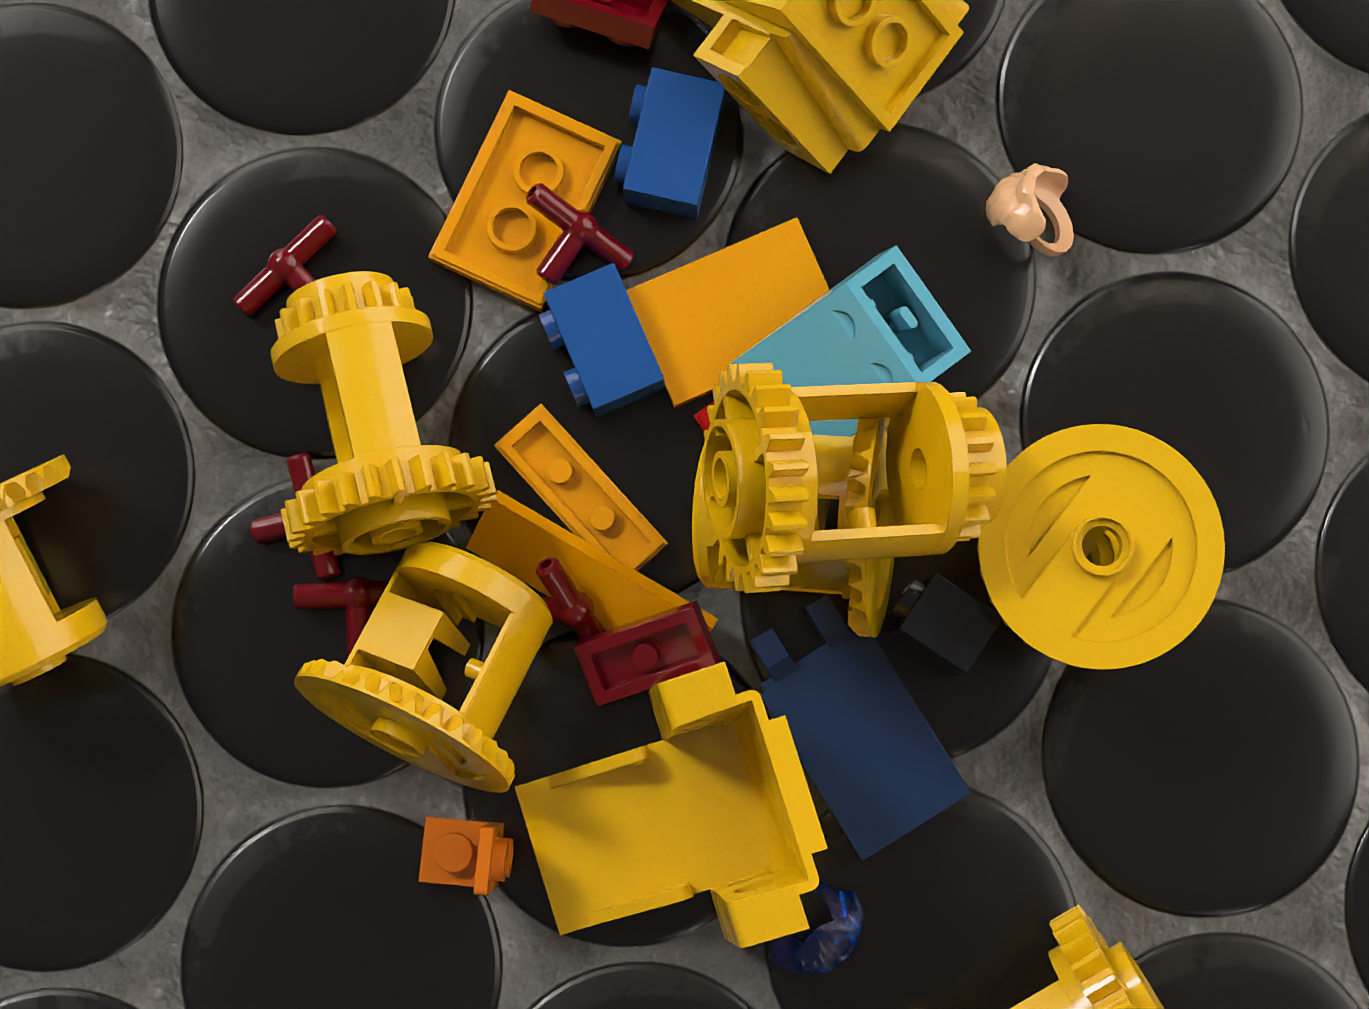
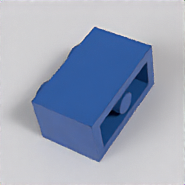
(672, 143)
(603, 341)

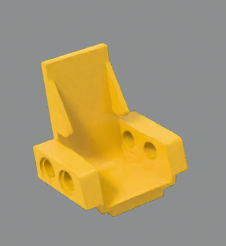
(825, 69)
(686, 815)

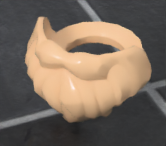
(1017, 204)

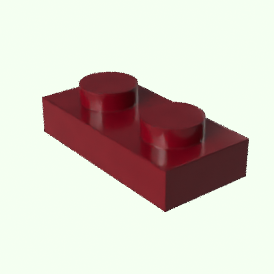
(622, 21)
(646, 652)

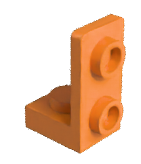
(465, 853)

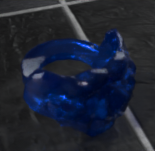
(829, 942)

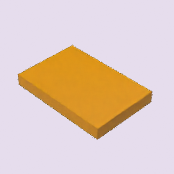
(491, 227)
(725, 305)

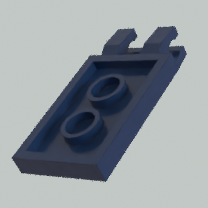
(858, 732)

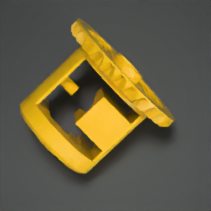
(856, 476)
(1147, 536)
(32, 626)
(390, 682)

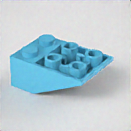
(864, 331)

